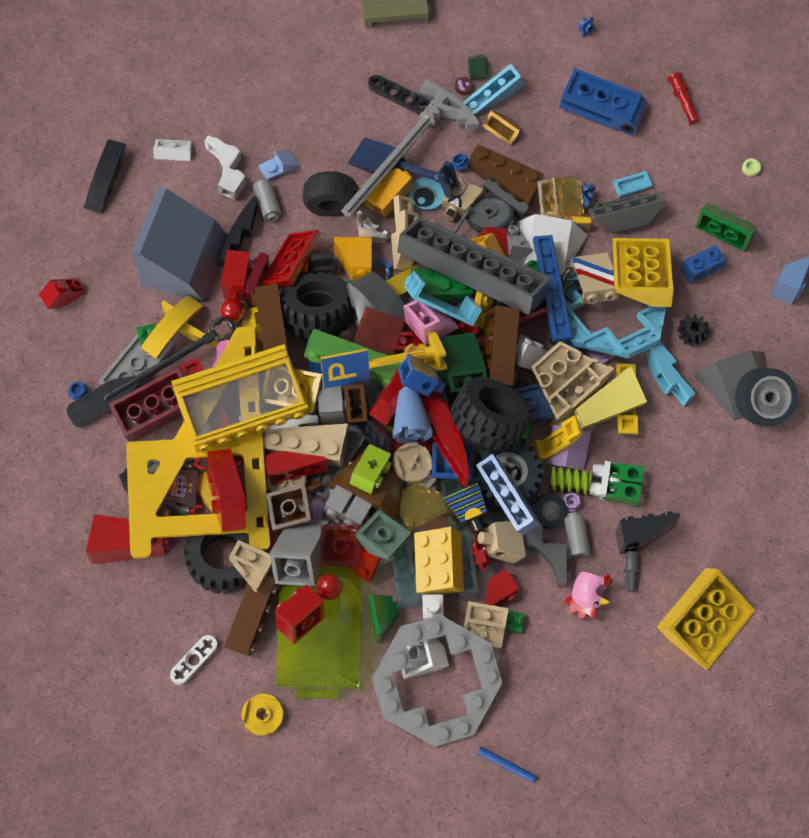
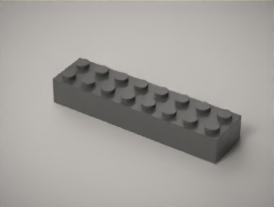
(474, 265)

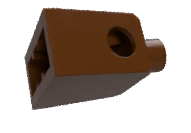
(356, 399)

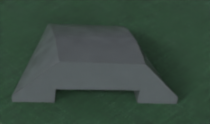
(376, 294)
(723, 377)

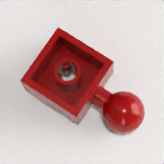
(234, 280)
(306, 607)

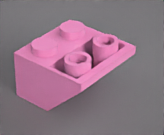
(425, 320)

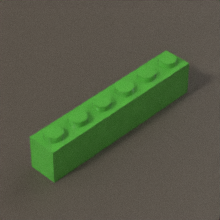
(324, 344)

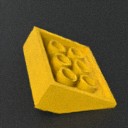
(643, 270)
(706, 617)

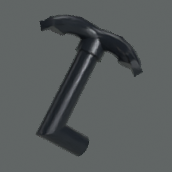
(568, 284)

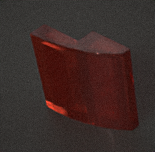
(379, 331)

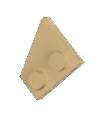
(251, 563)

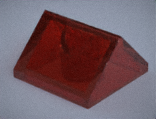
(339, 544)

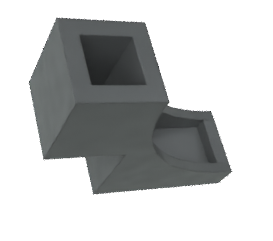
(554, 554)

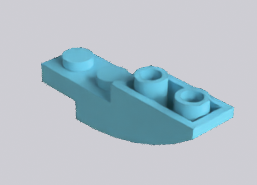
(668, 379)

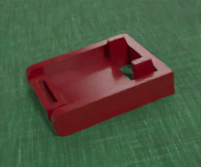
(260, 267)

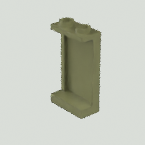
(394, 10)

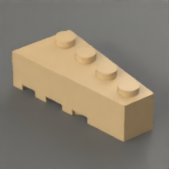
(314, 440)

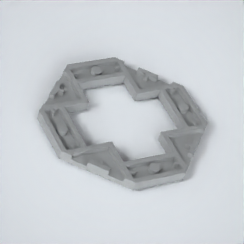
(475, 701)

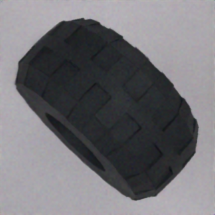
(328, 193)

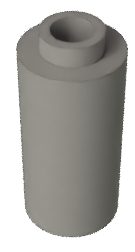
(267, 200)
(577, 535)

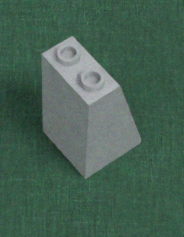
(297, 554)

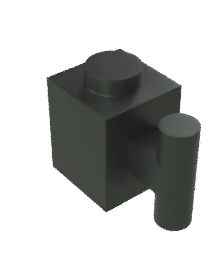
(323, 263)

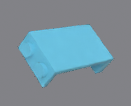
(467, 312)

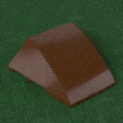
(384, 498)

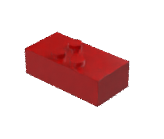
(226, 490)

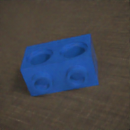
(703, 264)

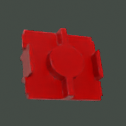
(480, 554)

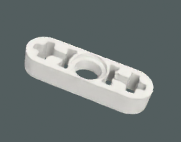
(193, 651)

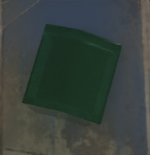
(478, 67)

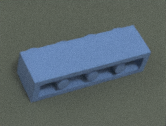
(508, 494)

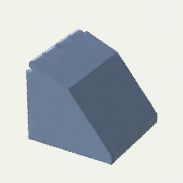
(178, 247)

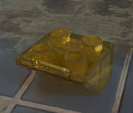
(560, 197)

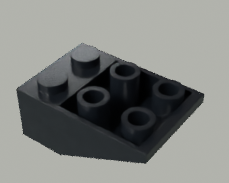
(638, 533)

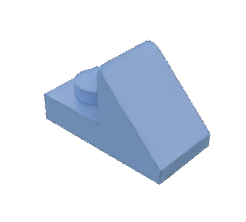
(281, 164)

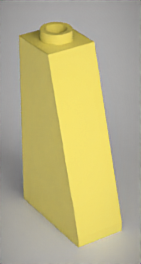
(612, 400)

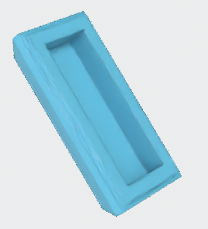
(632, 183)

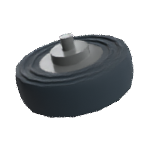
(549, 510)

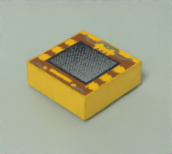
(583, 222)

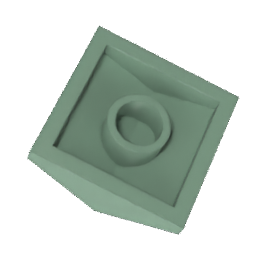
(382, 535)

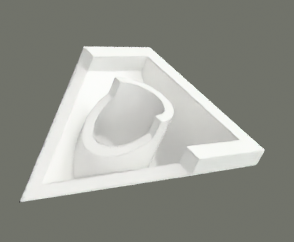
(368, 229)

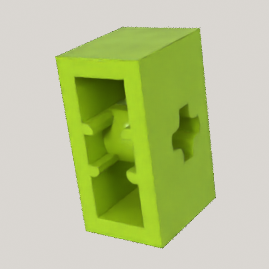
(370, 469)

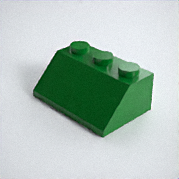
(725, 226)
(442, 286)

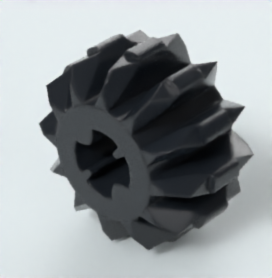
(693, 336)

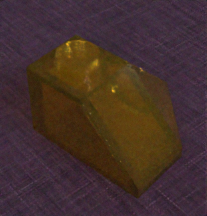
(421, 505)

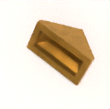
(502, 127)

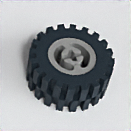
(516, 456)

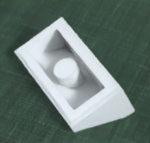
(172, 150)

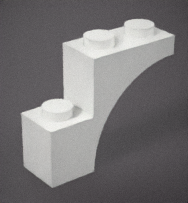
(229, 156)

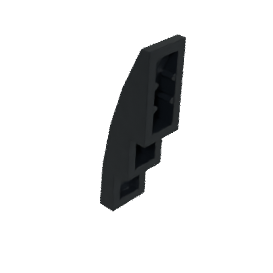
(104, 175)
(242, 227)

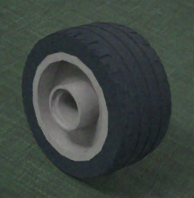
(766, 396)

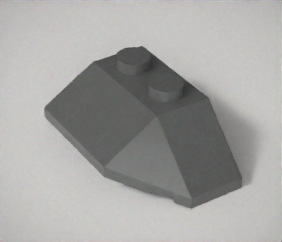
(627, 211)

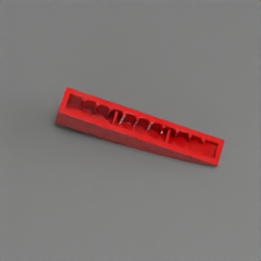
(446, 435)

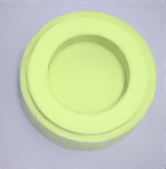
(751, 167)

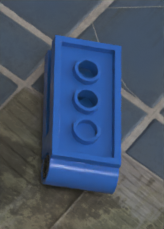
(603, 102)

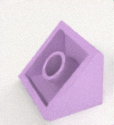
(575, 455)

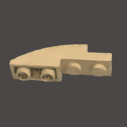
(403, 218)

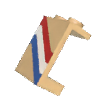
(595, 277)

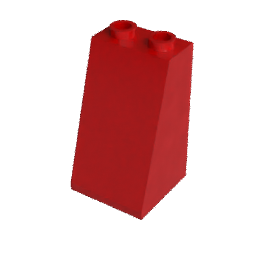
(111, 541)

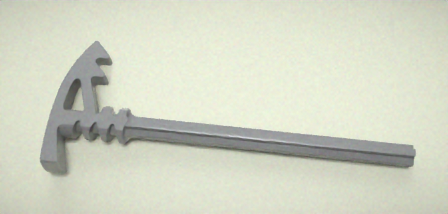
(443, 105)

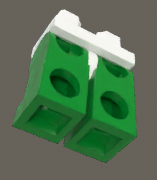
(619, 483)

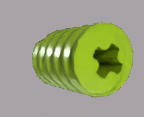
(570, 480)

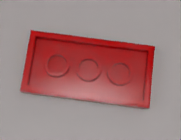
(290, 258)

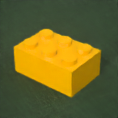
(439, 561)

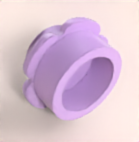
(576, 501)

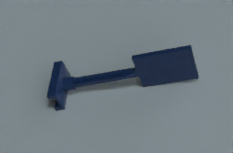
(372, 154)

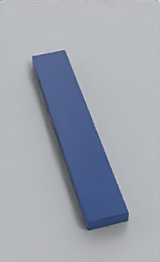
(555, 299)

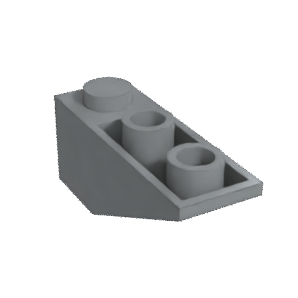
(517, 243)

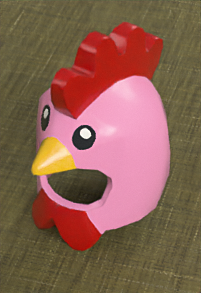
(587, 594)

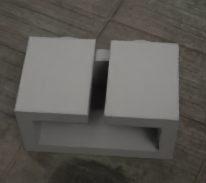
(344, 508)

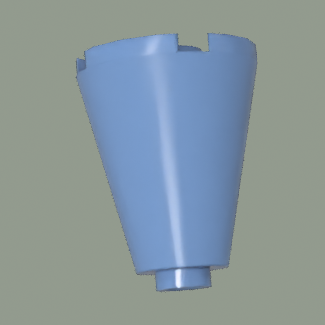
(411, 418)

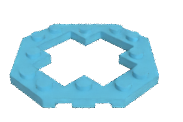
(604, 340)

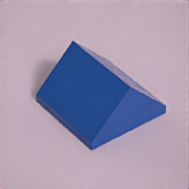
(441, 467)

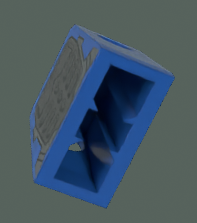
(419, 376)

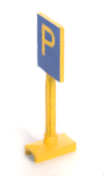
(356, 366)

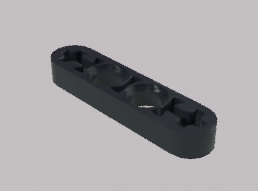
(401, 93)

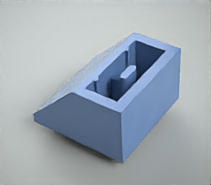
(791, 281)

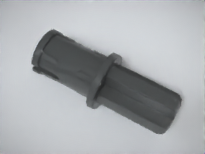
(631, 571)

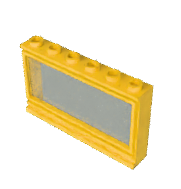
(240, 398)

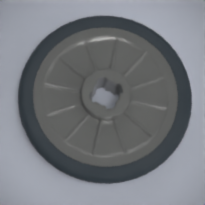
(490, 212)

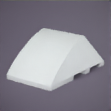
(566, 237)

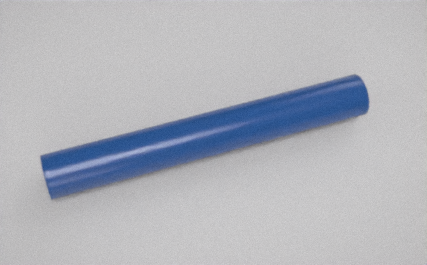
(506, 764)

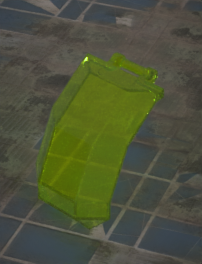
(331, 649)

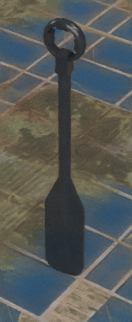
(97, 401)

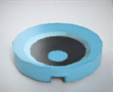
(426, 194)

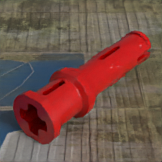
(680, 90)

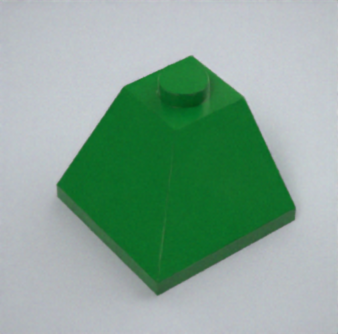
(383, 614)

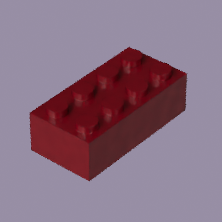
(148, 407)

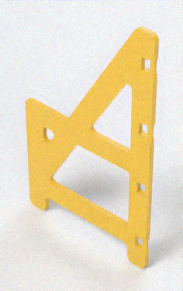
(149, 490)

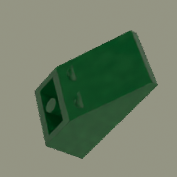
(462, 361)

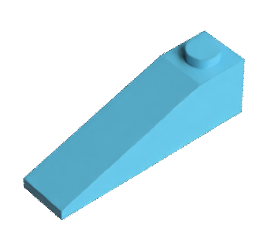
(495, 90)

